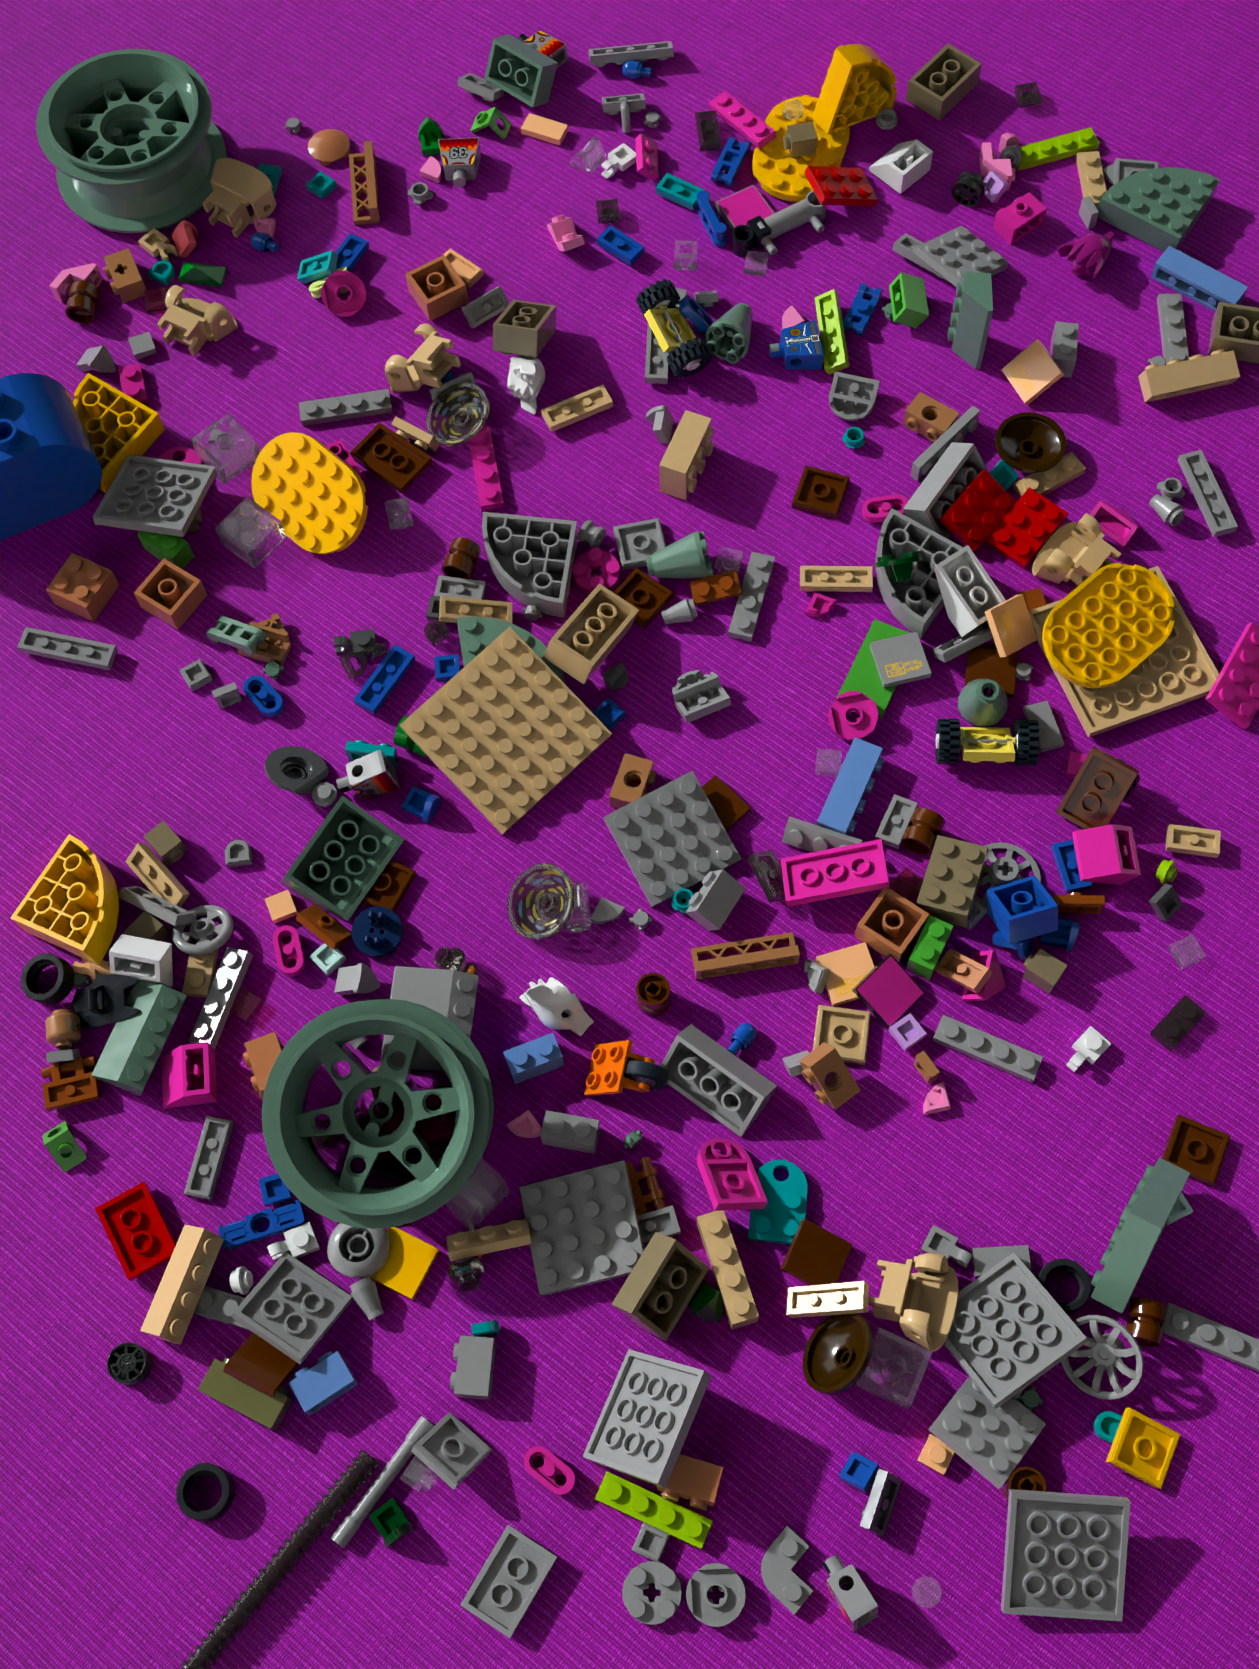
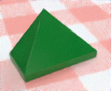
(203, 274)

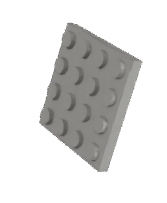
(155, 495)
(671, 838)
(582, 1228)
(1009, 1331)
(647, 1417)
(1065, 1555)

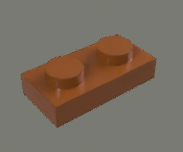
(715, 588)

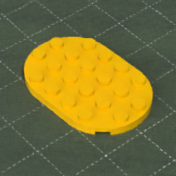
(785, 175)
(310, 493)
(1108, 625)

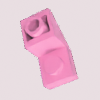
(1001, 166)
(564, 233)
(62, 283)

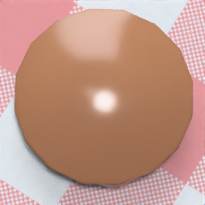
(329, 146)

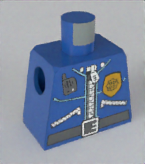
(799, 347)

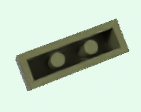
(244, 1398)

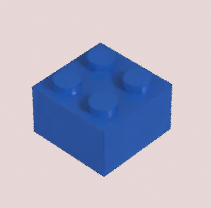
(1022, 909)

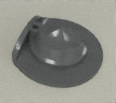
(295, 769)

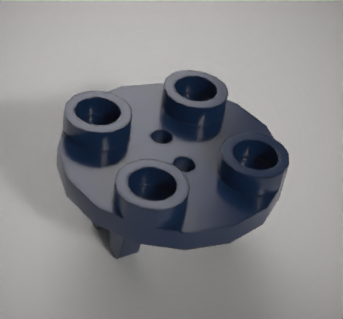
(374, 943)

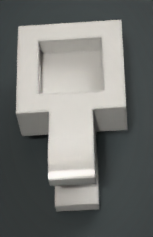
(619, 158)
(1088, 1047)
(298, 1242)

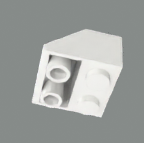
(903, 165)
(142, 959)

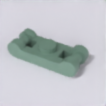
(236, 634)

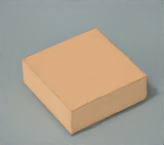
(281, 906)

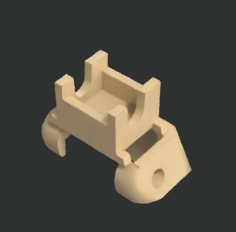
(234, 188)
(194, 320)
(425, 366)
(1074, 552)
(919, 1301)

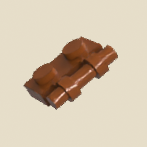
(70, 1090)
(649, 1174)

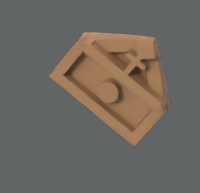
(275, 645)

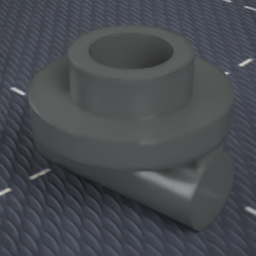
(1012, 153)
(616, 677)

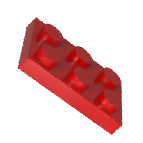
(841, 186)
(977, 510)
(1026, 528)
(137, 1231)

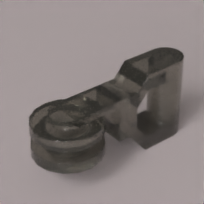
(376, 649)

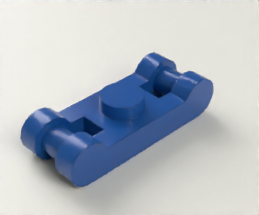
(730, 161)
(711, 220)
(862, 309)

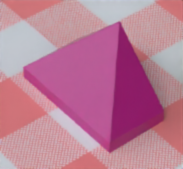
(1115, 522)
(994, 983)

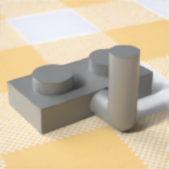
(625, 104)

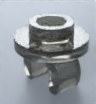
(436, 632)

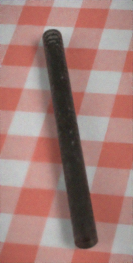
(281, 1563)

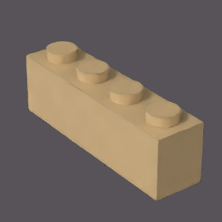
(1189, 375)
(727, 1269)
(182, 1284)

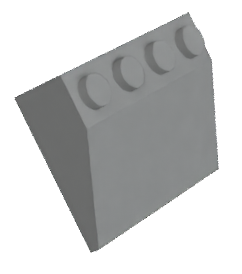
(443, 991)

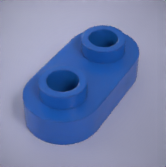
(695, 313)
(265, 697)

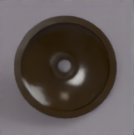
(1034, 434)
(837, 1353)

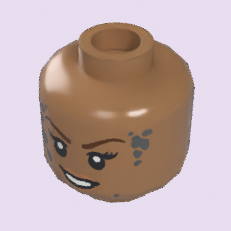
(63, 1029)

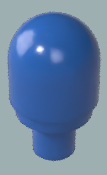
(636, 70)
(263, 242)
(742, 1038)

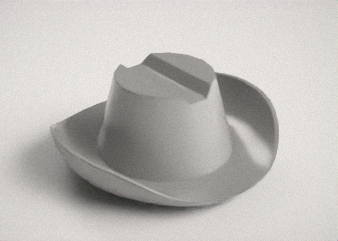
(358, 1250)

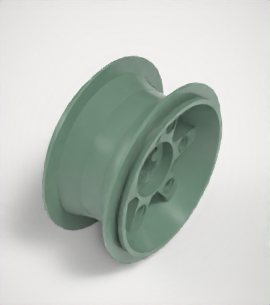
(131, 139)
(347, 1196)

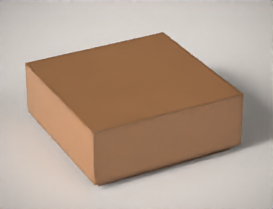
(926, 1067)

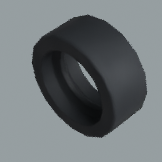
(35, 967)
(1077, 1271)
(188, 1478)

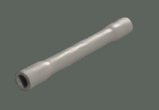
(353, 1521)

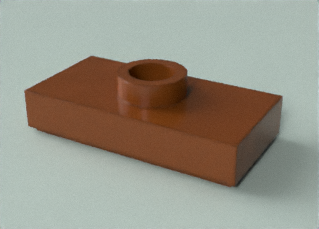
(1079, 903)
(323, 926)

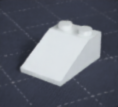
(966, 590)

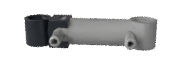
(761, 231)

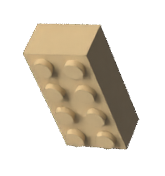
(591, 633)

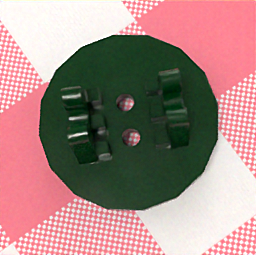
(899, 568)

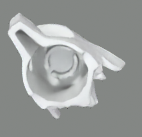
(526, 380)
(553, 999)

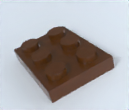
(391, 458)
(1097, 790)

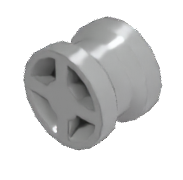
(591, 534)

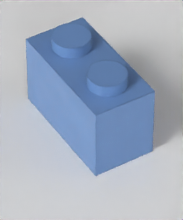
(534, 1058)
(323, 1382)

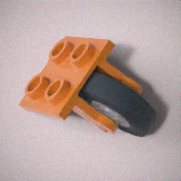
(618, 1068)

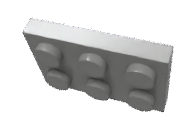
(509, 1581)

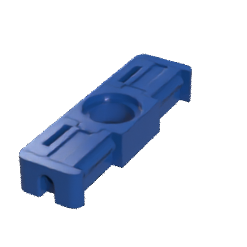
(244, 1231)

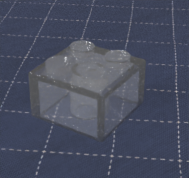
(226, 448)
(251, 532)
(478, 1196)
(894, 1369)

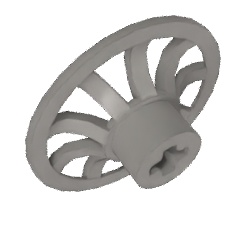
(1005, 869)
(1105, 1354)

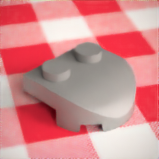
(852, 396)
(699, 695)

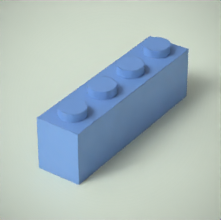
(1197, 280)
(850, 787)

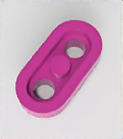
(882, 507)
(288, 952)
(549, 1471)

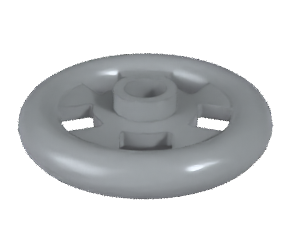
(204, 930)

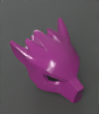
(1088, 253)

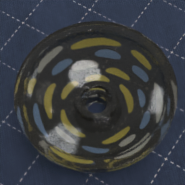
(457, 414)
(531, 898)

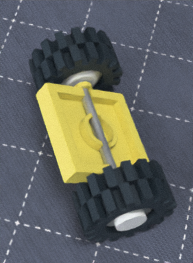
(672, 329)
(987, 743)

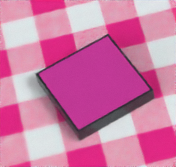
(888, 991)

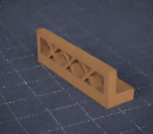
(368, 187)
(745, 961)

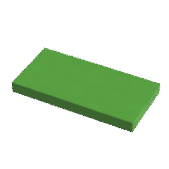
(864, 674)

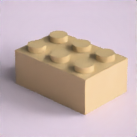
(686, 455)

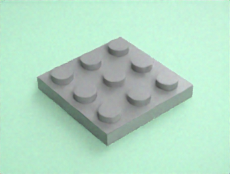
(960, 253)
(292, 1307)
(987, 1437)

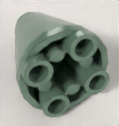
(730, 334)
(682, 559)
(982, 709)

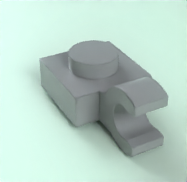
(944, 1243)

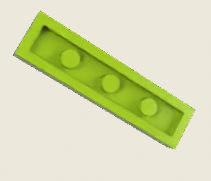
(1057, 148)
(831, 332)
(653, 1510)

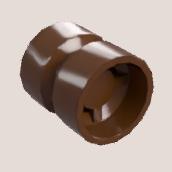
(82, 302)
(461, 558)
(923, 831)
(653, 994)
(1146, 1321)
(1024, 1479)

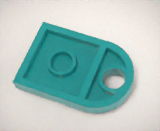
(785, 1204)

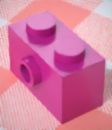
(1019, 218)

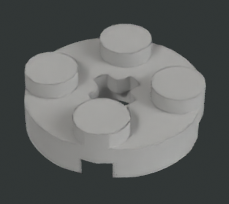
(728, 1582)
(639, 1605)

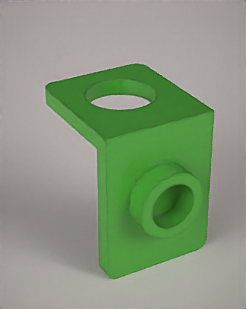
(489, 118)
(63, 1147)

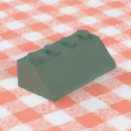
(971, 317)
(139, 1040)

